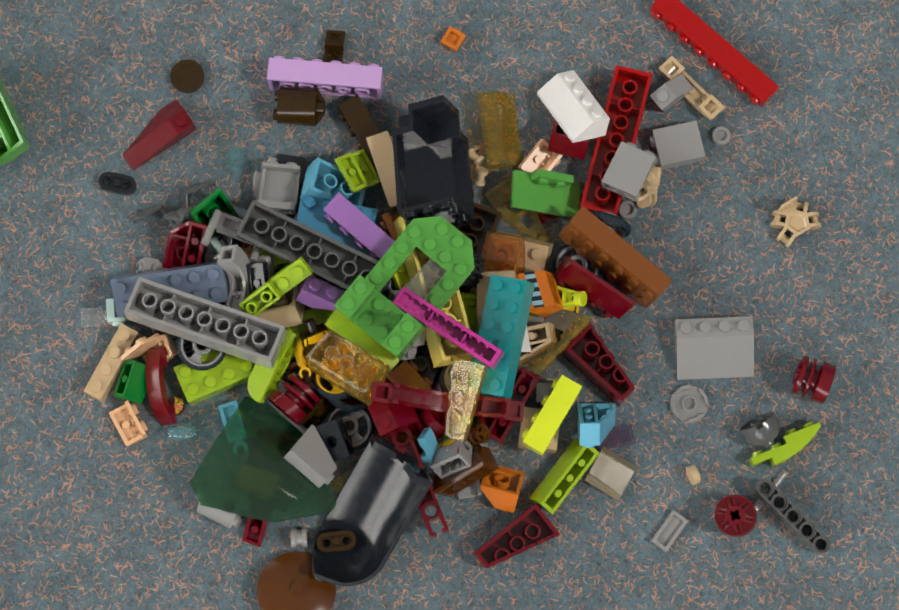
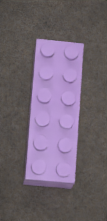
(328, 77)

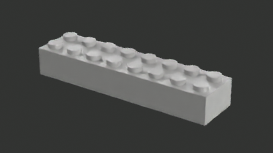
(205, 322)

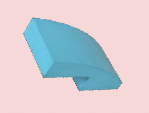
(429, 444)

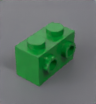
(131, 382)

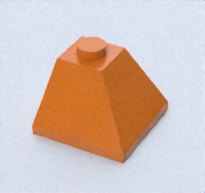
(503, 488)

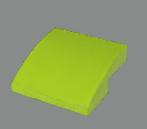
(357, 171)

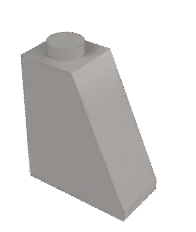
(312, 458)

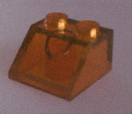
(504, 252)

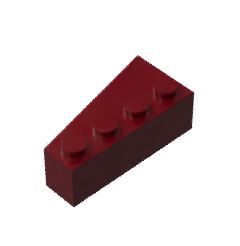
(598, 365)
(518, 536)

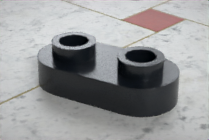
(118, 183)

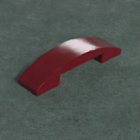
(156, 386)

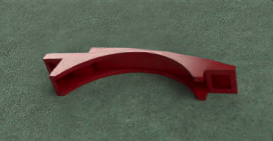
(438, 401)

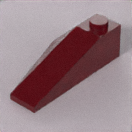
(163, 131)
(391, 418)

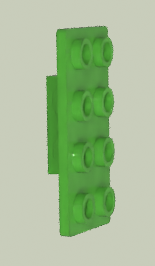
(545, 192)

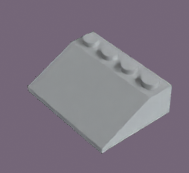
(714, 348)

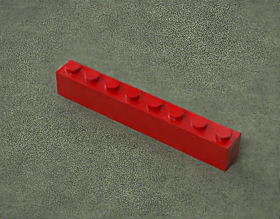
(715, 49)

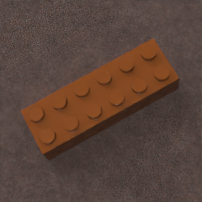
(614, 257)

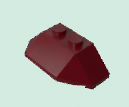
(185, 245)
(523, 386)

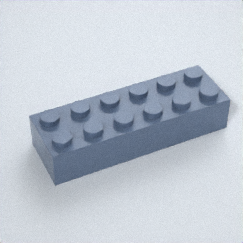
(202, 280)

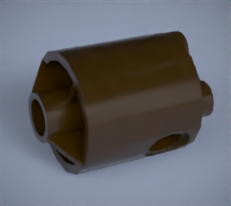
(299, 106)

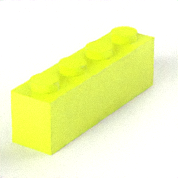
(551, 415)

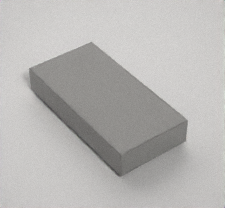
(669, 531)

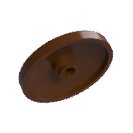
(290, 585)

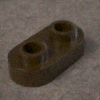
(336, 539)

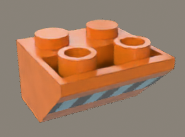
(546, 296)

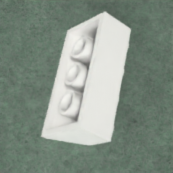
(574, 107)

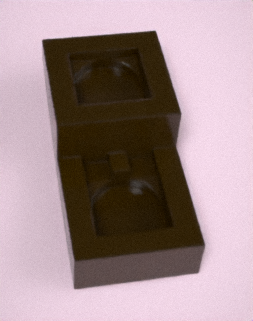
(334, 46)

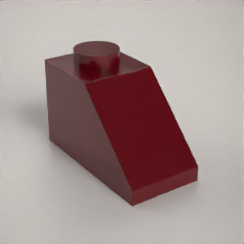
(255, 531)

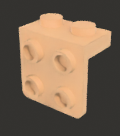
(143, 345)

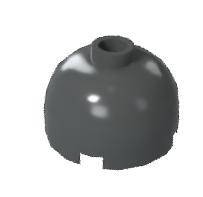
(762, 430)

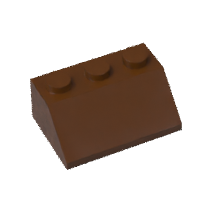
(482, 465)

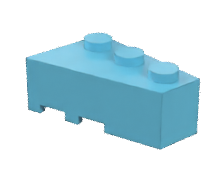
(594, 422)

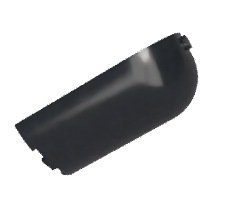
(376, 508)

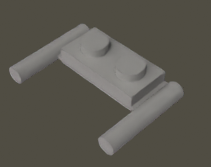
(226, 225)

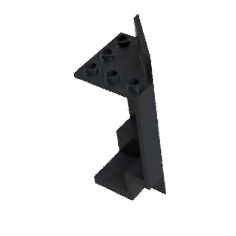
(432, 164)

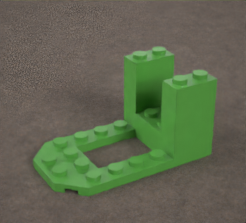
(377, 314)

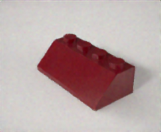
(597, 290)

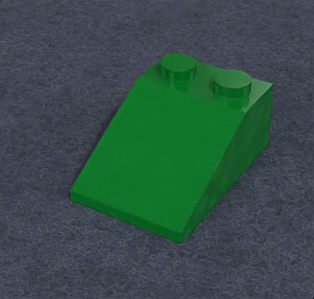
(204, 211)

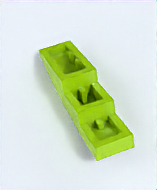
(347, 329)

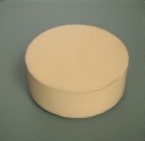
(693, 474)

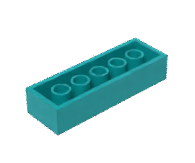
(504, 326)

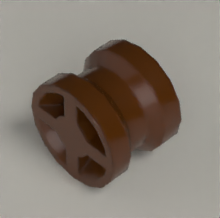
(478, 434)

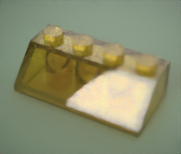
(499, 130)
(346, 366)

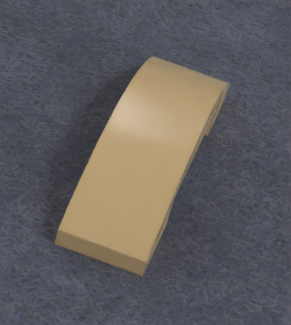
(698, 97)

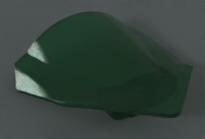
(249, 472)

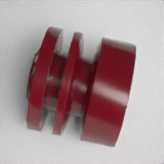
(813, 379)
(294, 399)
(432, 419)
(737, 527)

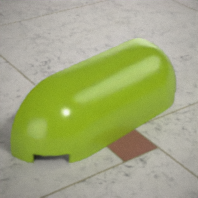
(266, 380)

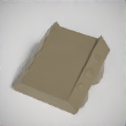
(610, 473)

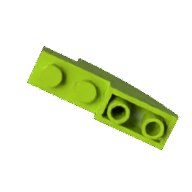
(276, 287)
(793, 443)

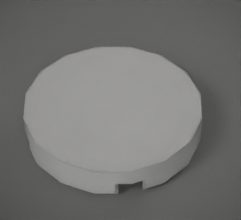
(691, 409)

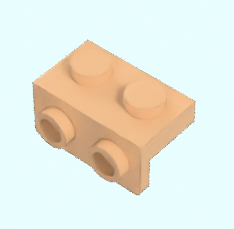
(540, 158)
(128, 423)

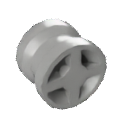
(299, 537)

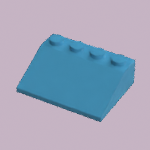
(312, 215)

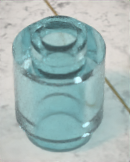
(182, 432)

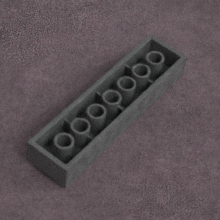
(292, 239)

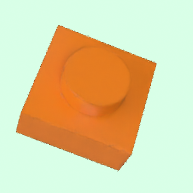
(453, 39)

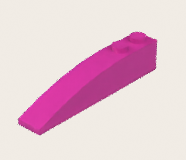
(448, 328)

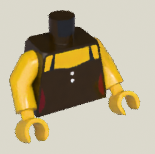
(307, 341)

